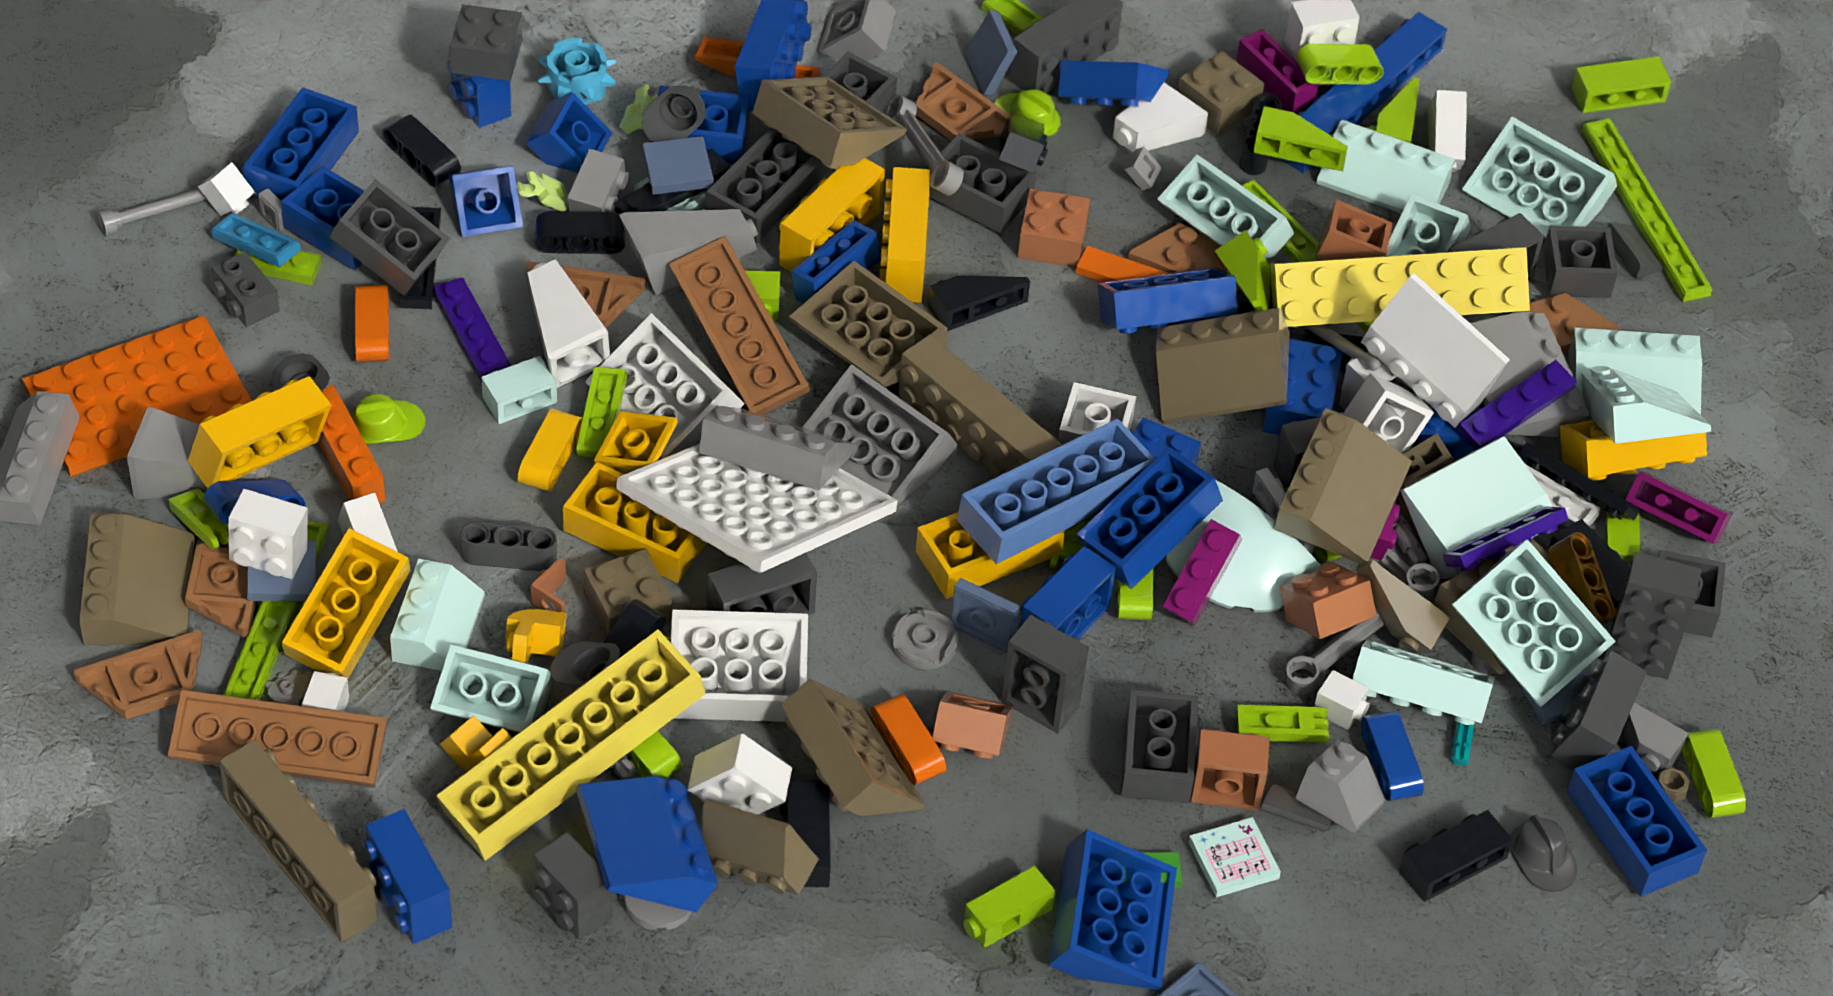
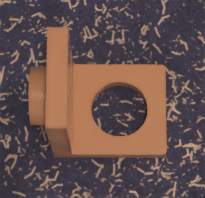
(547, 583)

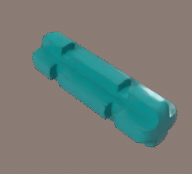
(1462, 744)

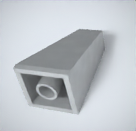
(669, 235)
(161, 456)

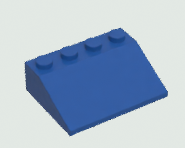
(648, 841)
(1109, 926)

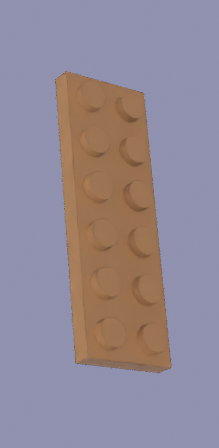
(739, 327)
(302, 739)

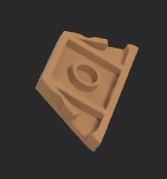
(957, 108)
(1178, 251)
(603, 291)
(1566, 314)
(220, 589)
(145, 677)

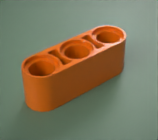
(372, 323)
(908, 739)

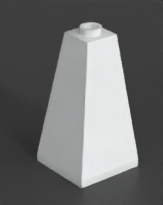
(568, 327)

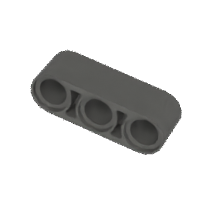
(508, 546)

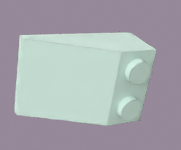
(1427, 228)

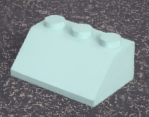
(435, 613)
(491, 689)

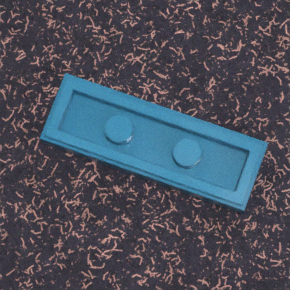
(255, 240)

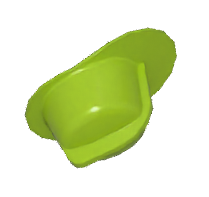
(1033, 105)
(387, 420)

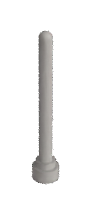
(111, 220)
(1343, 345)

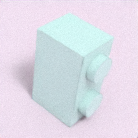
(519, 389)

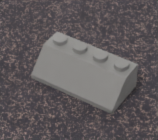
(34, 455)

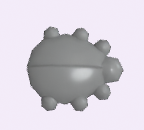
(289, 688)

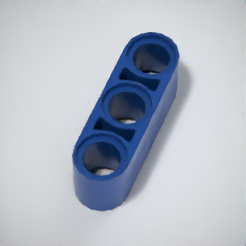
(223, 495)
(1392, 756)

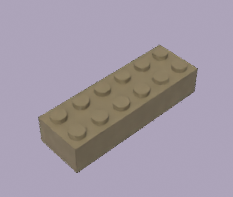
(970, 409)
(299, 840)

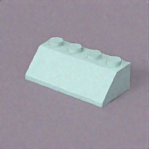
(1386, 169)
(1224, 207)
(1424, 682)

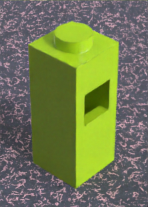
(1008, 907)

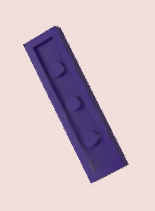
(471, 327)
(1517, 405)
(1495, 542)

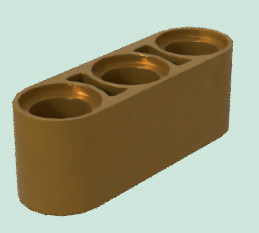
(1578, 568)

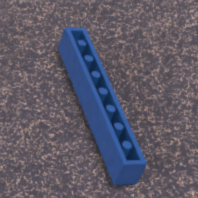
(1401, 58)

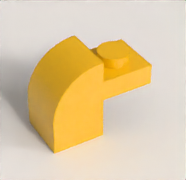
(535, 632)
(473, 743)

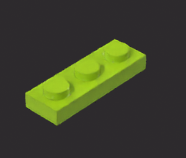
(601, 409)

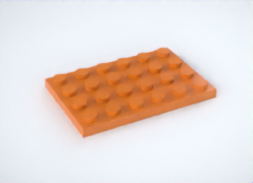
(168, 370)

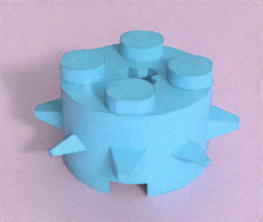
(577, 69)

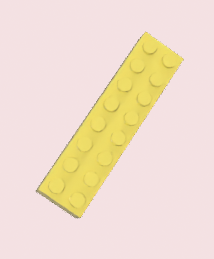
(1364, 286)
(571, 744)

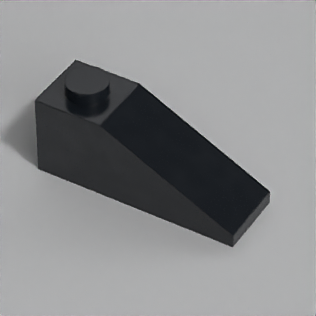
(971, 298)

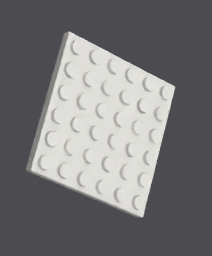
(751, 512)

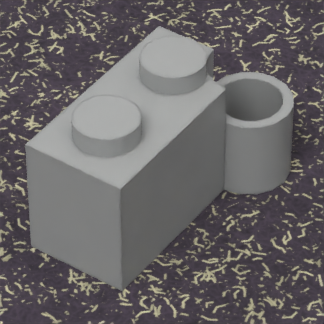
(598, 183)

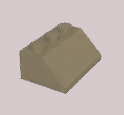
(756, 848)

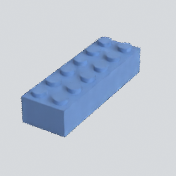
(1052, 491)

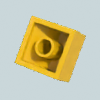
(635, 441)

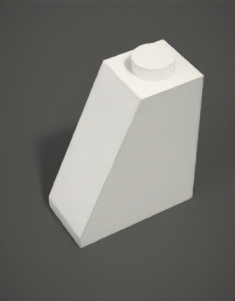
(1161, 122)
(1448, 125)
(366, 518)

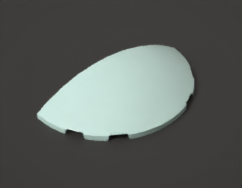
(1259, 564)

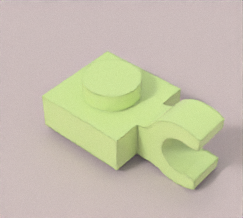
(634, 112)
(548, 190)

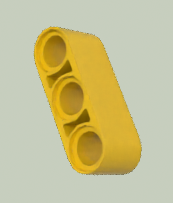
(550, 450)

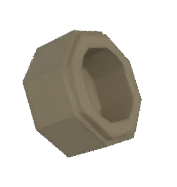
(1674, 783)

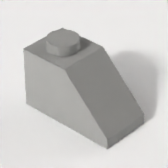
(1653, 738)

